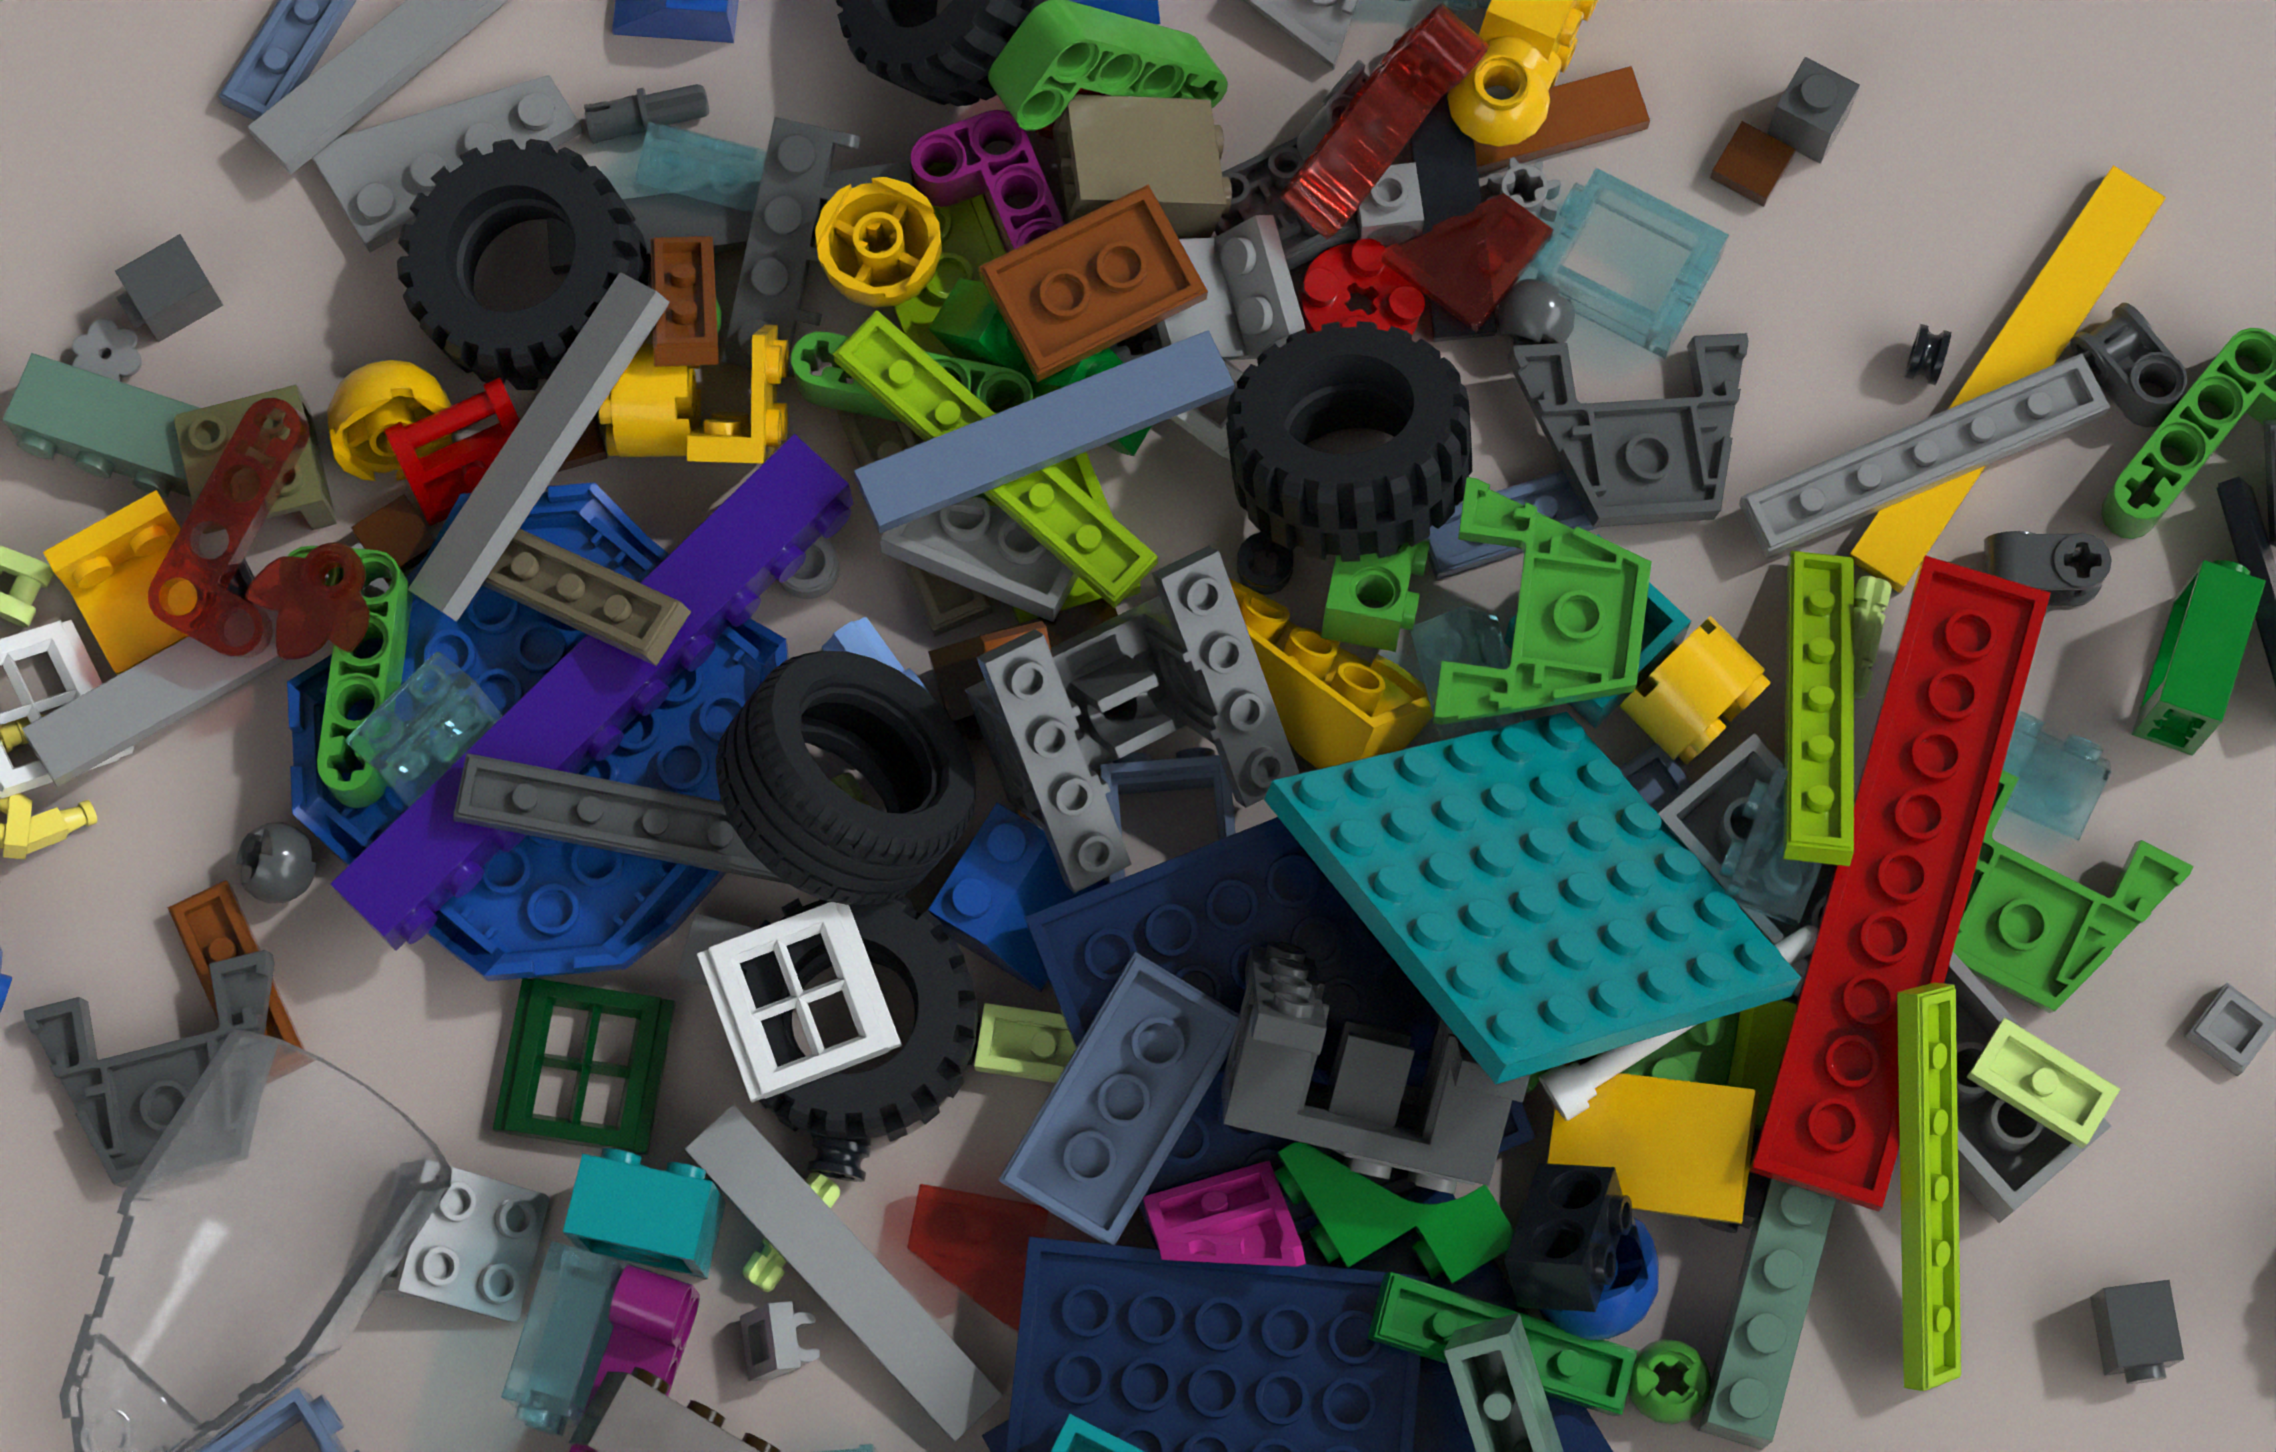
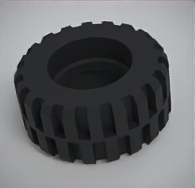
(929, 53)
(478, 205)
(1357, 499)
(924, 1069)

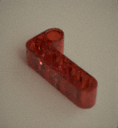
(1382, 119)
(242, 523)

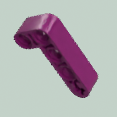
(988, 174)
(650, 1325)

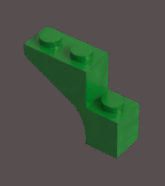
(977, 332)
(1363, 1216)

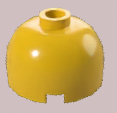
(878, 242)
(374, 400)

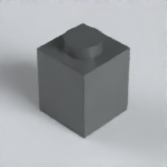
(1813, 109)
(166, 289)
(2137, 1330)

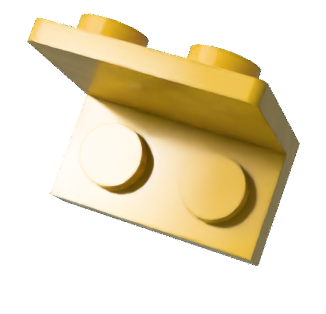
(729, 434)
(110, 578)

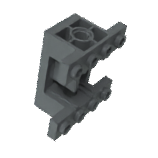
(1117, 690)
(1360, 1110)

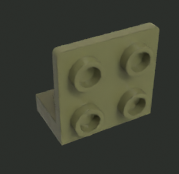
(206, 433)

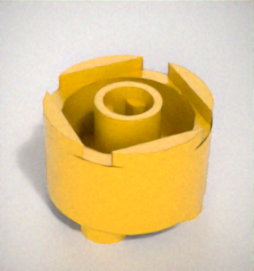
(651, 408)
(1692, 688)

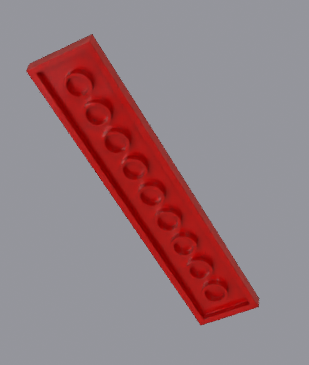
(1912, 865)

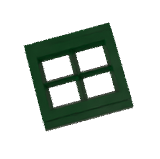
(527, 1056)

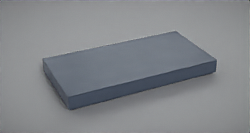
(1122, 1100)

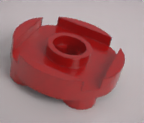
(1357, 270)

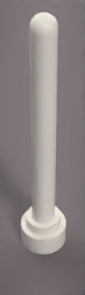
(1576, 1084)

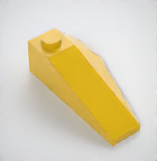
(1326, 697)

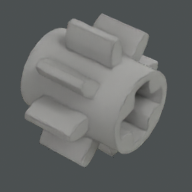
(1532, 185)

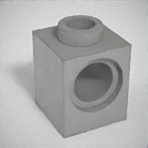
(1392, 208)

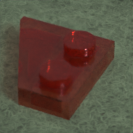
(1472, 258)
(977, 1245)

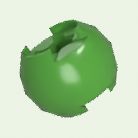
(1695, 1381)

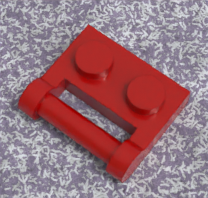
(460, 466)

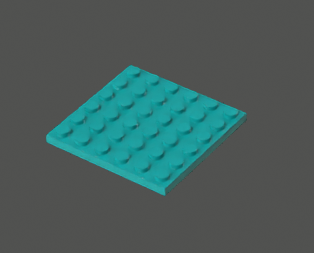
(1531, 894)

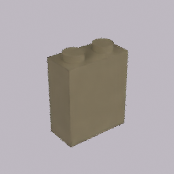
(1126, 142)

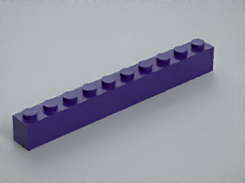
(600, 689)

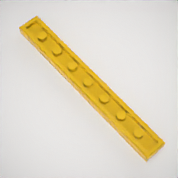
(2026, 344)

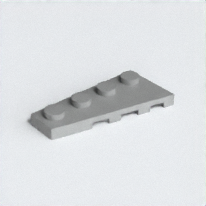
(387, 165)

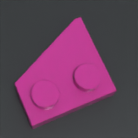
(1226, 1220)

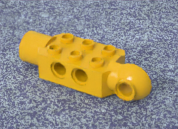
(1526, 53)

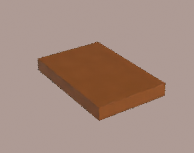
(1093, 282)

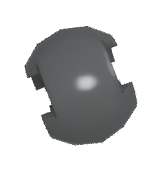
(1535, 314)
(276, 863)

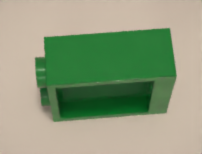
(2199, 656)

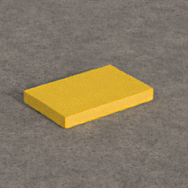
(1671, 1142)

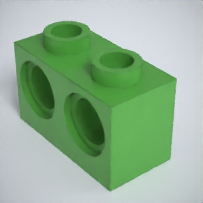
(1379, 580)

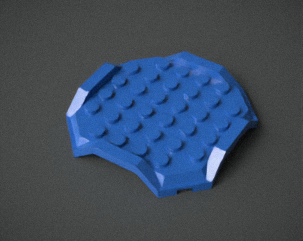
(548, 900)

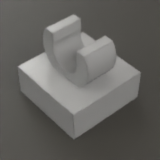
(772, 1340)

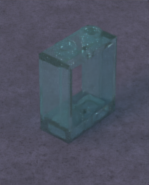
(1609, 309)
(562, 1339)

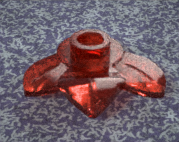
(309, 608)

